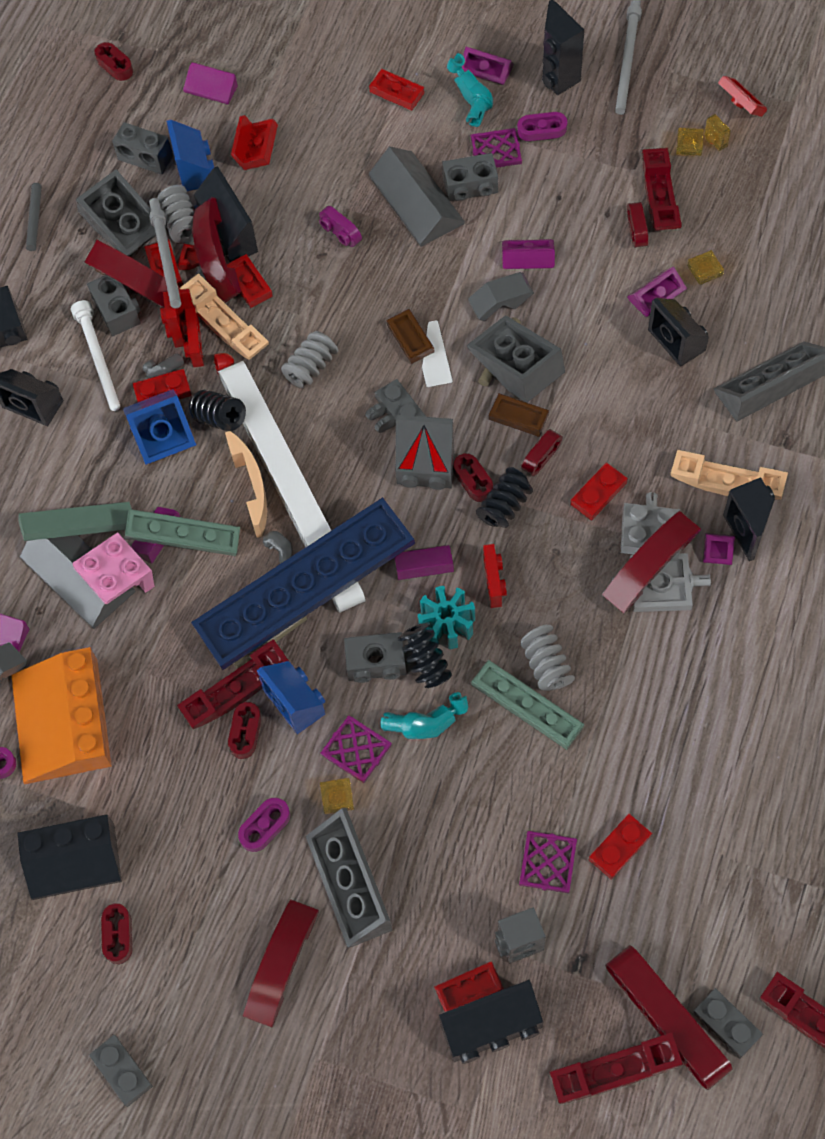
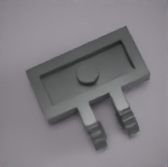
(394, 401)

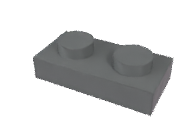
(727, 1023)
(120, 1070)

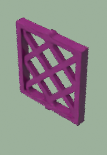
(496, 134)
(366, 731)
(560, 853)

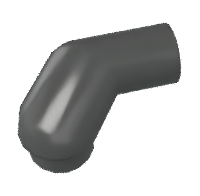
(164, 367)
(276, 540)

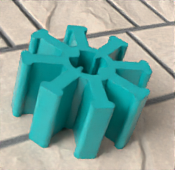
(461, 614)

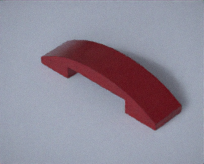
(659, 189)
(210, 251)
(127, 271)
(650, 560)
(232, 690)
(278, 963)
(796, 1007)
(616, 1069)

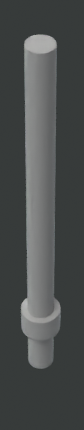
(633, 16)
(158, 221)

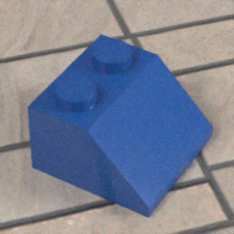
(190, 154)
(159, 426)
(292, 695)

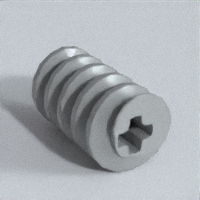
(178, 213)
(309, 357)
(543, 659)

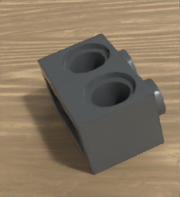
(142, 148)
(470, 177)
(112, 304)
(520, 935)

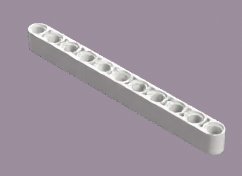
(282, 468)

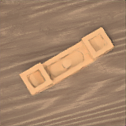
(223, 320)
(242, 456)
(720, 478)

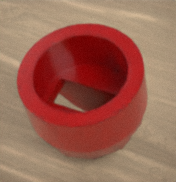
(222, 361)

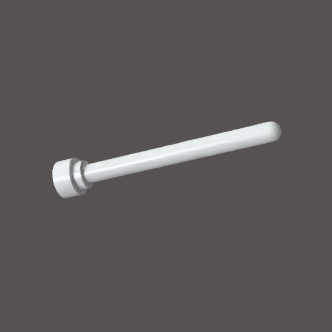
(83, 313)

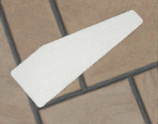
(436, 365)

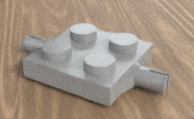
(641, 522)
(671, 588)

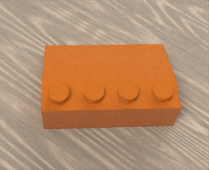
(61, 717)

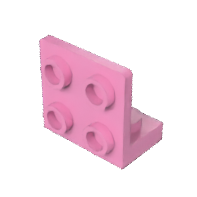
(113, 569)

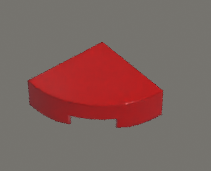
(188, 258)

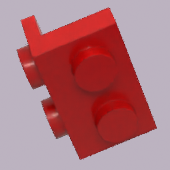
(253, 142)
(172, 316)

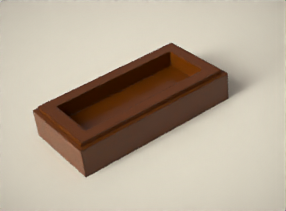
(410, 336)
(518, 415)

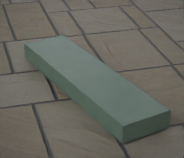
(73, 521)
(182, 532)
(527, 704)

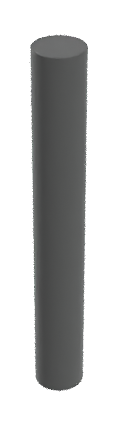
(33, 219)

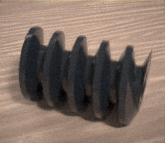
(217, 410)
(504, 498)
(426, 655)

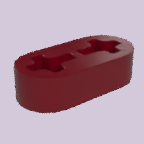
(117, 58)
(637, 224)
(541, 452)
(477, 474)
(251, 731)
(124, 933)

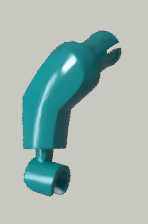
(472, 90)
(429, 725)

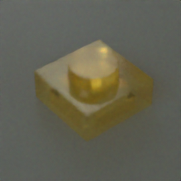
(717, 132)
(690, 141)
(705, 267)
(336, 795)

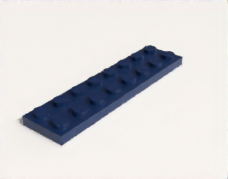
(303, 583)

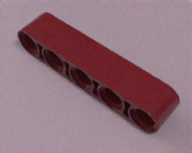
(669, 1015)

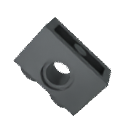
(362, 648)

